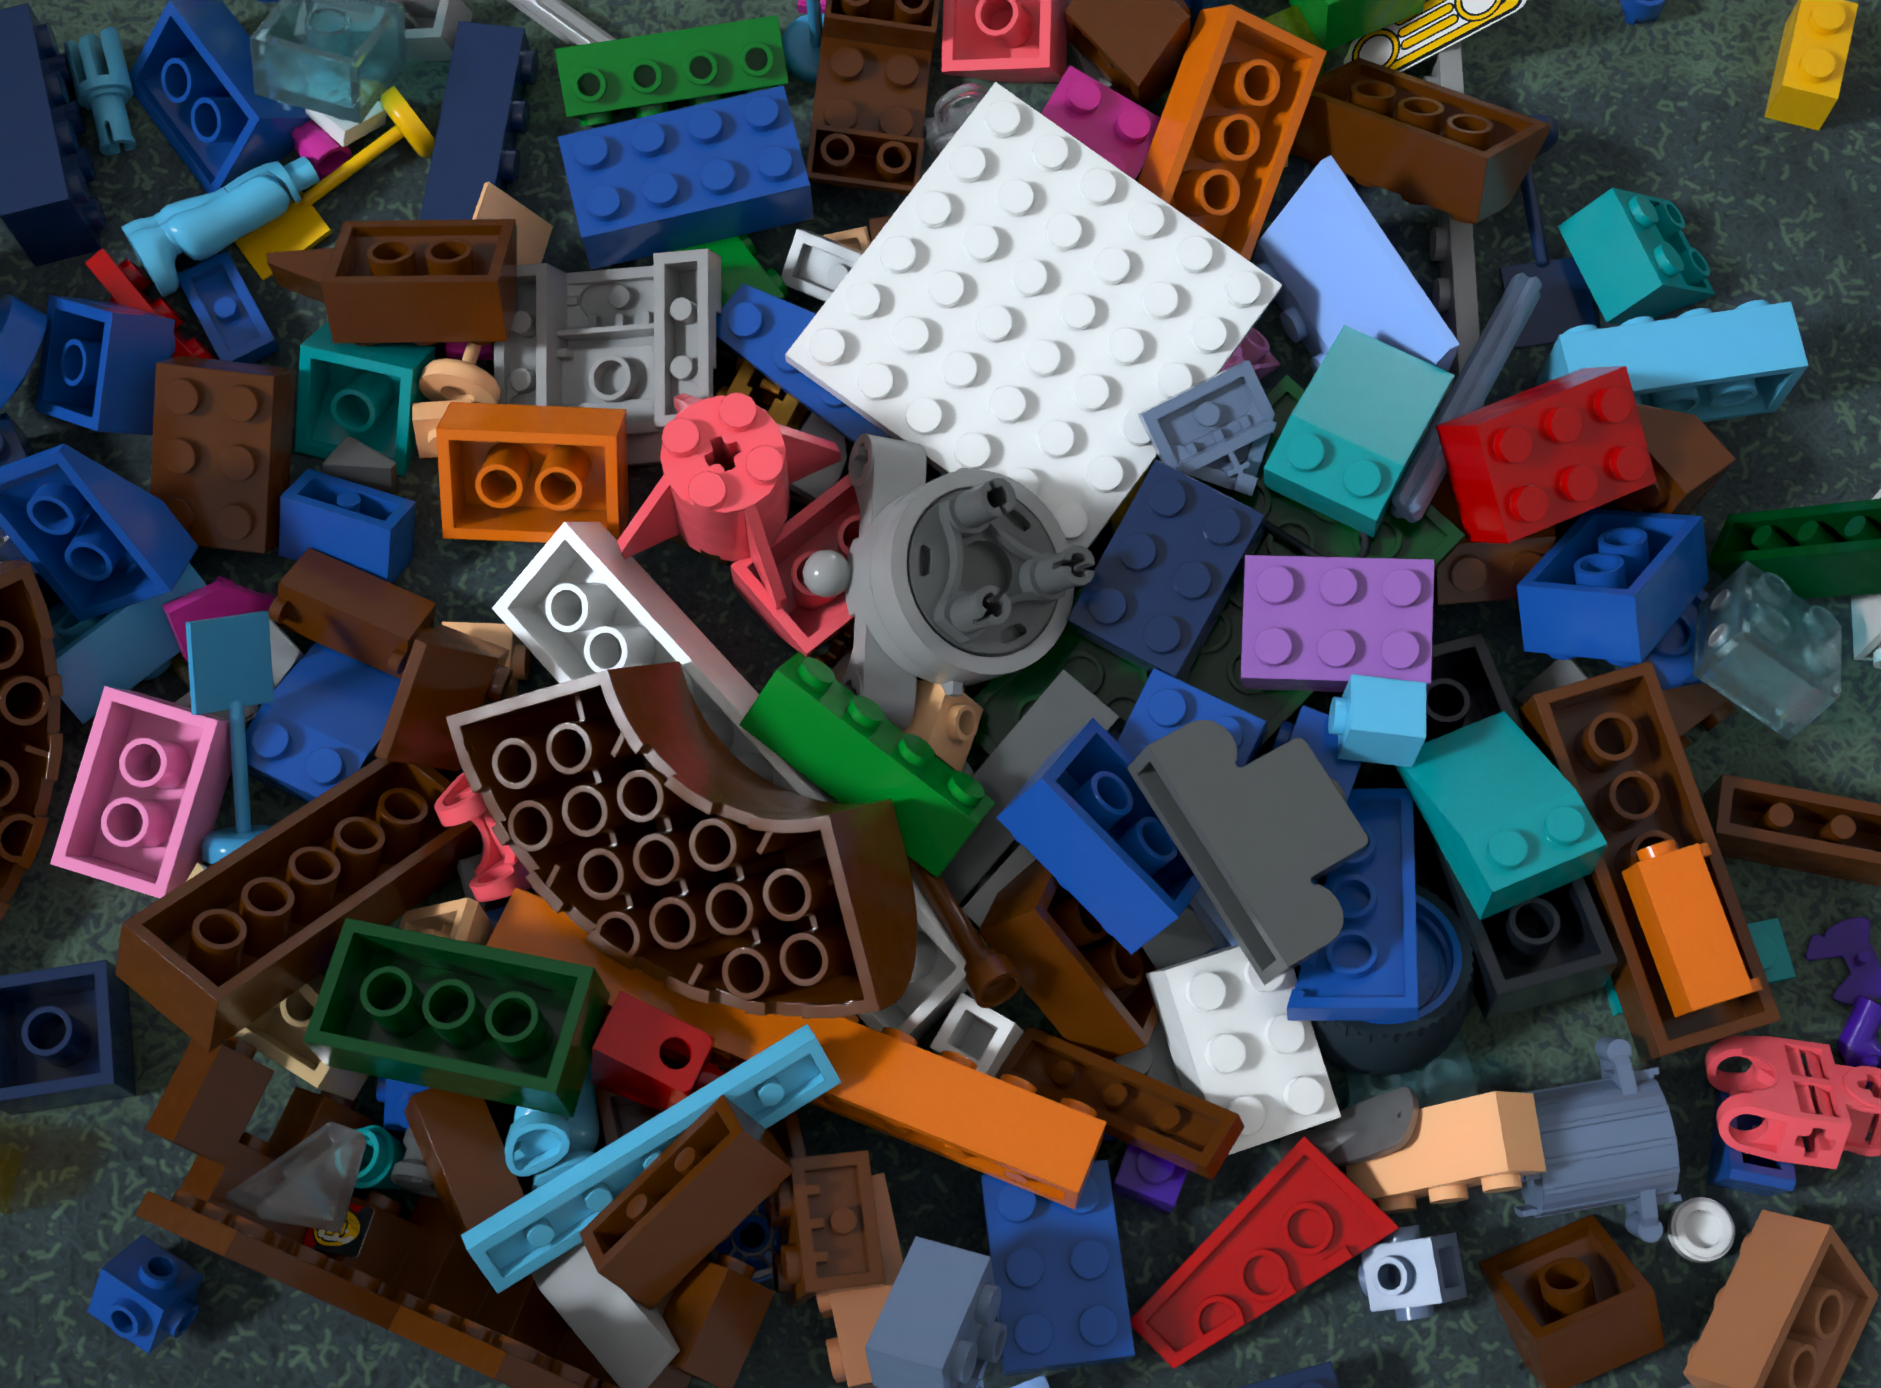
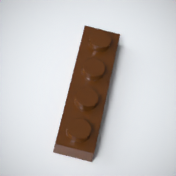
(1131, 1103)

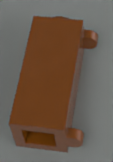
(351, 611)
(462, 1157)

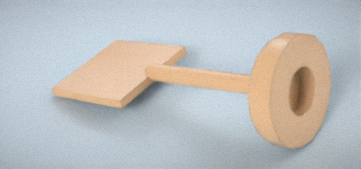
(462, 379)

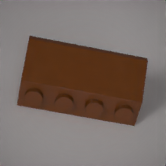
(1419, 139)

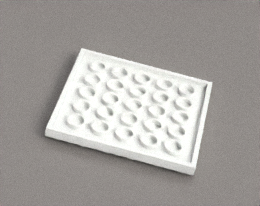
(1032, 315)

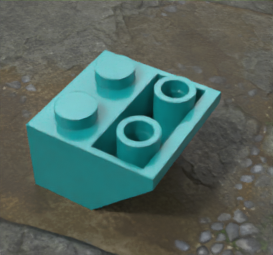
(1635, 256)

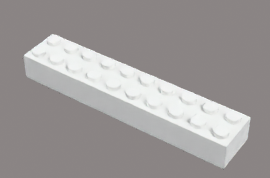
(595, 612)

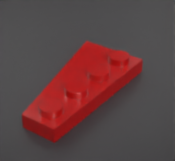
(1270, 1247)

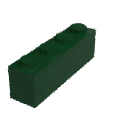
(1812, 548)

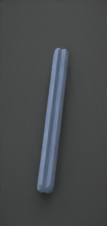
(1467, 394)

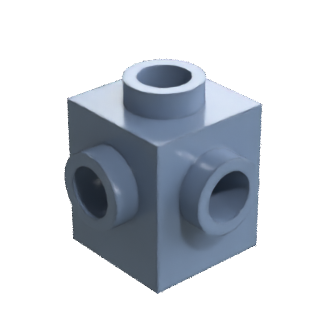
(1412, 1273)

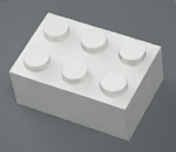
(1240, 1048)

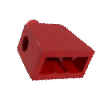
(641, 1046)

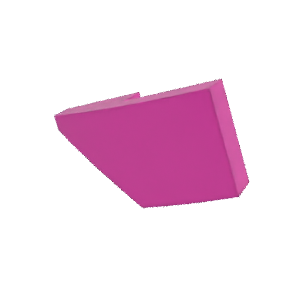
(212, 601)

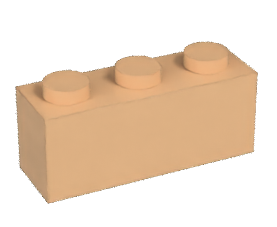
(1456, 1147)

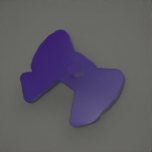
(1850, 941)

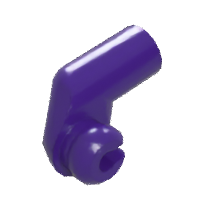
(1858, 1038)

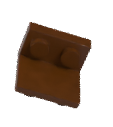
(825, 1227)

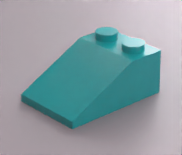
(1356, 430)
(1502, 814)

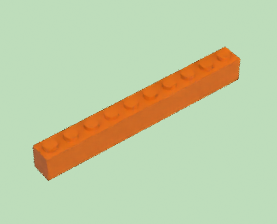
(883, 1074)

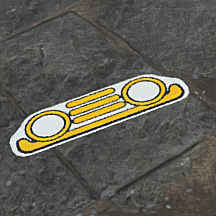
(1430, 31)

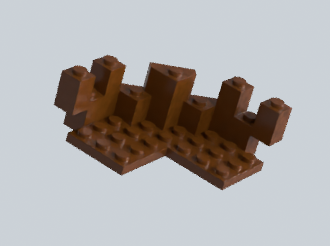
(410, 1270)

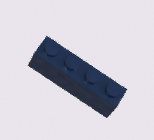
(479, 118)

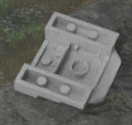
(615, 341)

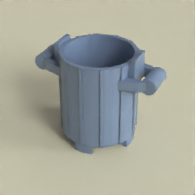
(1606, 1144)

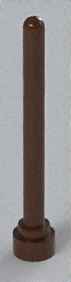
(989, 975)

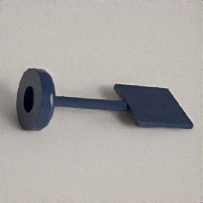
(1564, 292)

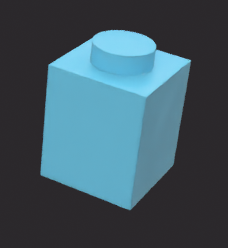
(1379, 720)

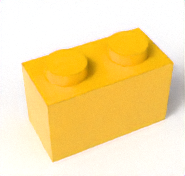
(1811, 62)

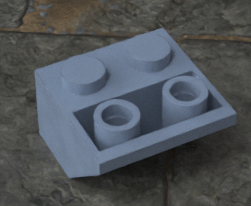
(938, 1321)

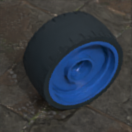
(1444, 998)

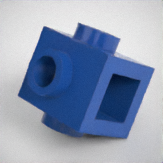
(146, 1294)

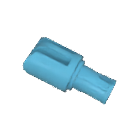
(103, 86)

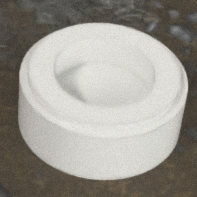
(1701, 1230)

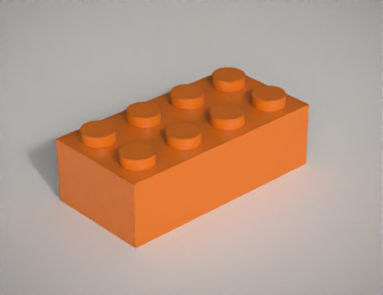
(1231, 123)

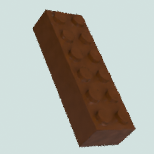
(1632, 774)
(276, 905)

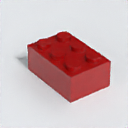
(1546, 454)

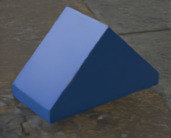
(1742, 1170)

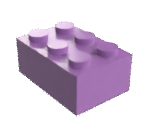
(1333, 618)

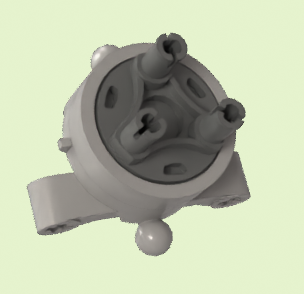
(945, 576)

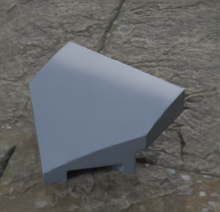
(1215, 429)

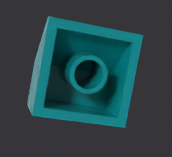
(359, 395)

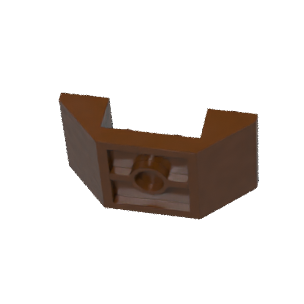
(872, 94)

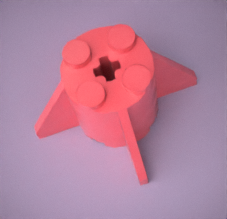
(727, 483)

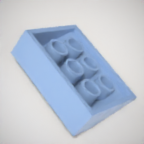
(1346, 272)

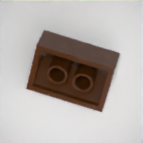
(422, 281)
(1072, 965)

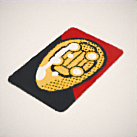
(352, 1236)

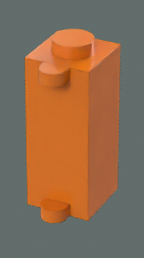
(1686, 927)

